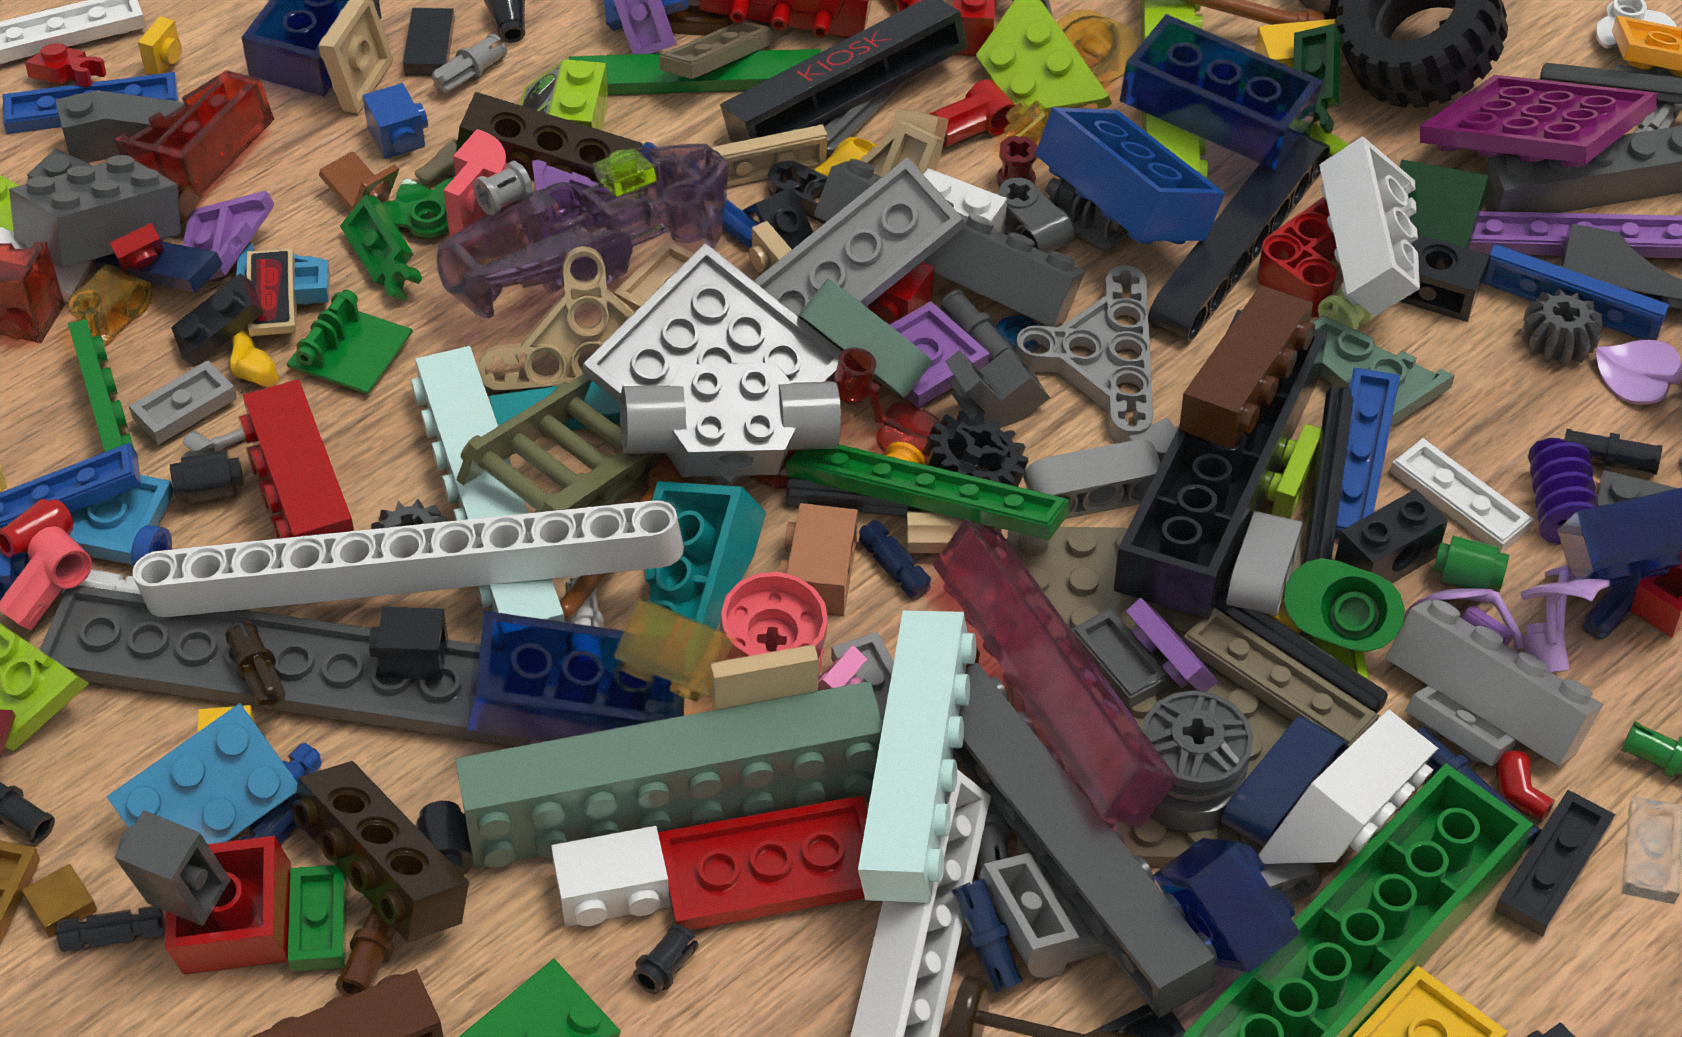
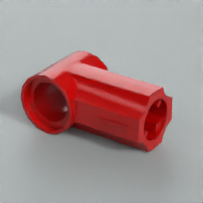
(979, 111)

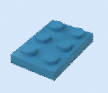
(211, 781)

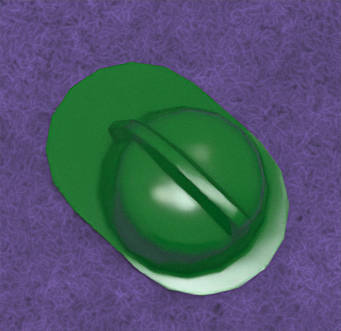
(1344, 605)

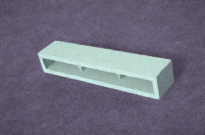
(916, 759)

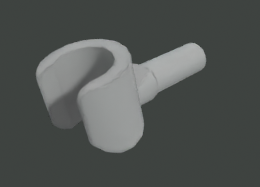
(200, 444)

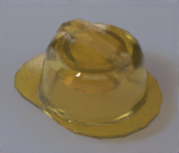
(1100, 42)

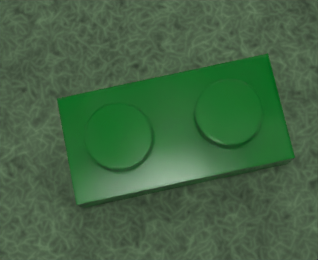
(317, 918)

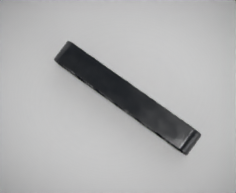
(1235, 240)

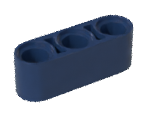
(1281, 780)

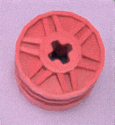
(774, 615)

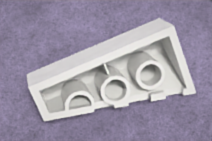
(1371, 225)
(1354, 795)

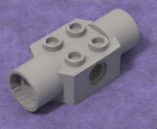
(729, 418)

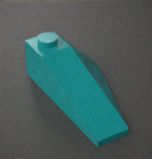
(719, 542)

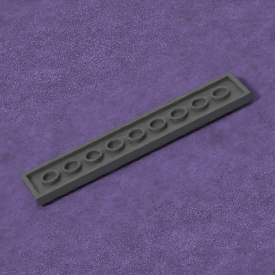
(320, 664)

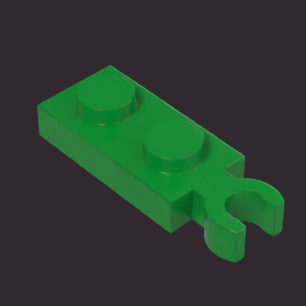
(380, 246)

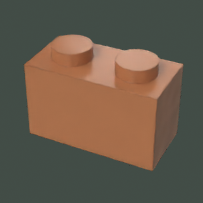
(823, 551)

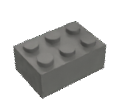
(93, 207)

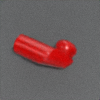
(1517, 788)

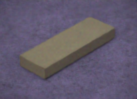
(716, 49)

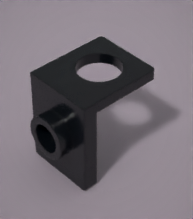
(784, 215)

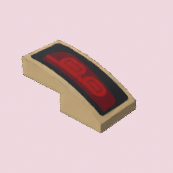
(274, 284)

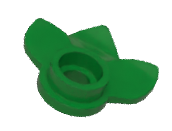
(420, 208)

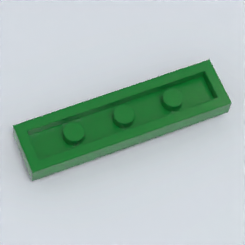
(99, 385)

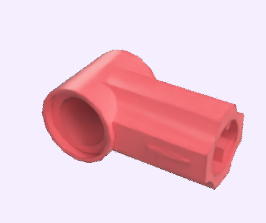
(54, 565)

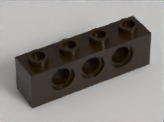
(540, 136)
(380, 851)

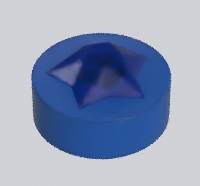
(149, 540)

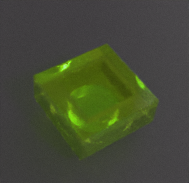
(624, 171)

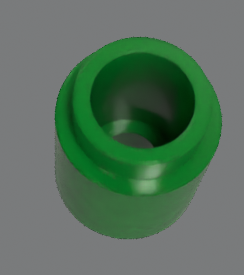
(1471, 564)

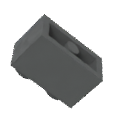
(172, 867)

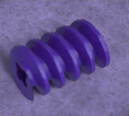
(1560, 483)

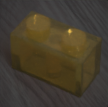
(672, 648)

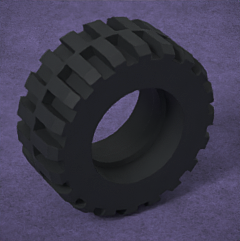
(1423, 67)

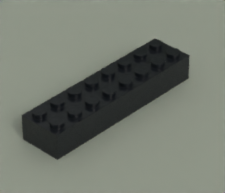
(1205, 499)

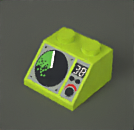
(571, 92)

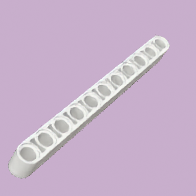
(409, 559)

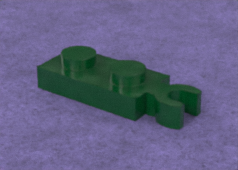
(1319, 56)

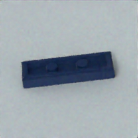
(175, 267)

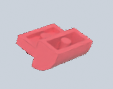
(477, 157)

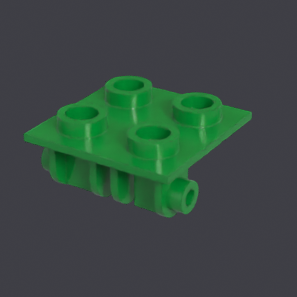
(349, 345)

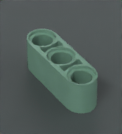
(852, 324)

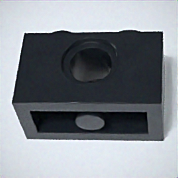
(1447, 277)
(1394, 538)

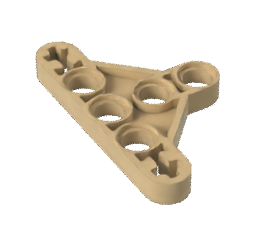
(560, 332)

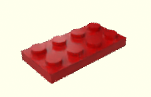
(765, 863)

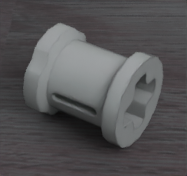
(502, 188)

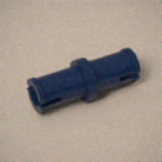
(987, 935)

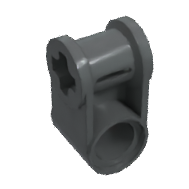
(1035, 215)

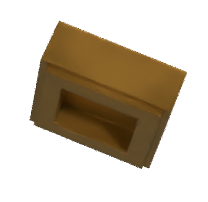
(58, 898)

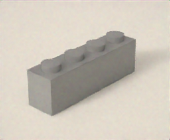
(1494, 680)

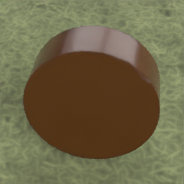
(188, 200)

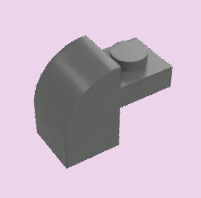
(1000, 390)

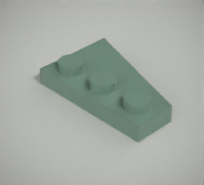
(1351, 348)

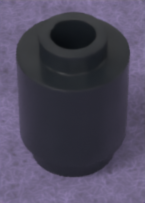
(206, 477)
(447, 830)

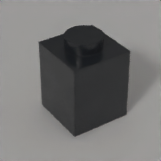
(410, 643)

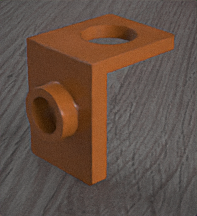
(352, 179)

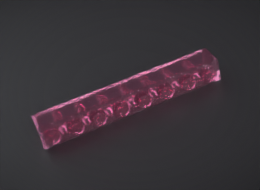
(1054, 676)

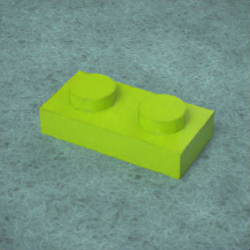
(1299, 462)

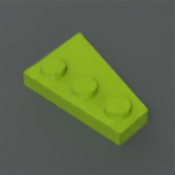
(32, 686)

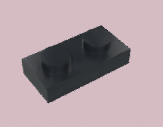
(217, 319)

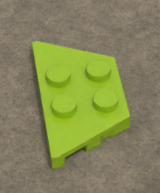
(1037, 61)

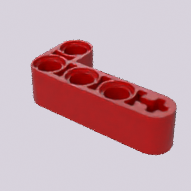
(1299, 257)

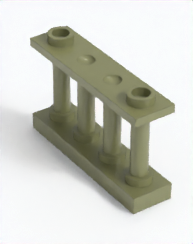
(602, 486)

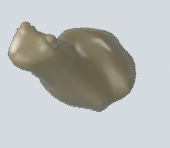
(440, 165)

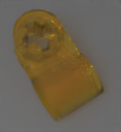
(110, 301)

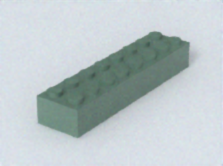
(671, 773)

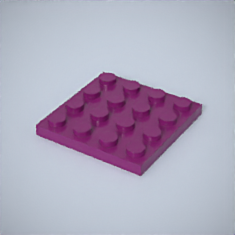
(1538, 119)

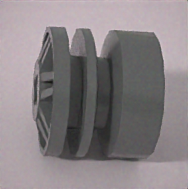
(1208, 751)

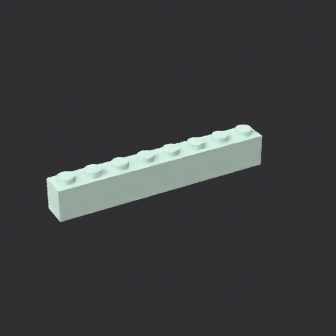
(455, 414)

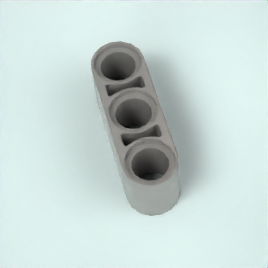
(1097, 477)
(1265, 563)

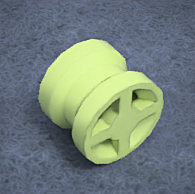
(1341, 310)

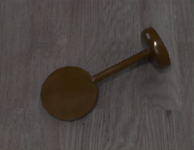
(972, 1015)

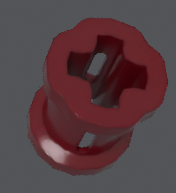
(1017, 159)

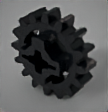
(976, 449)

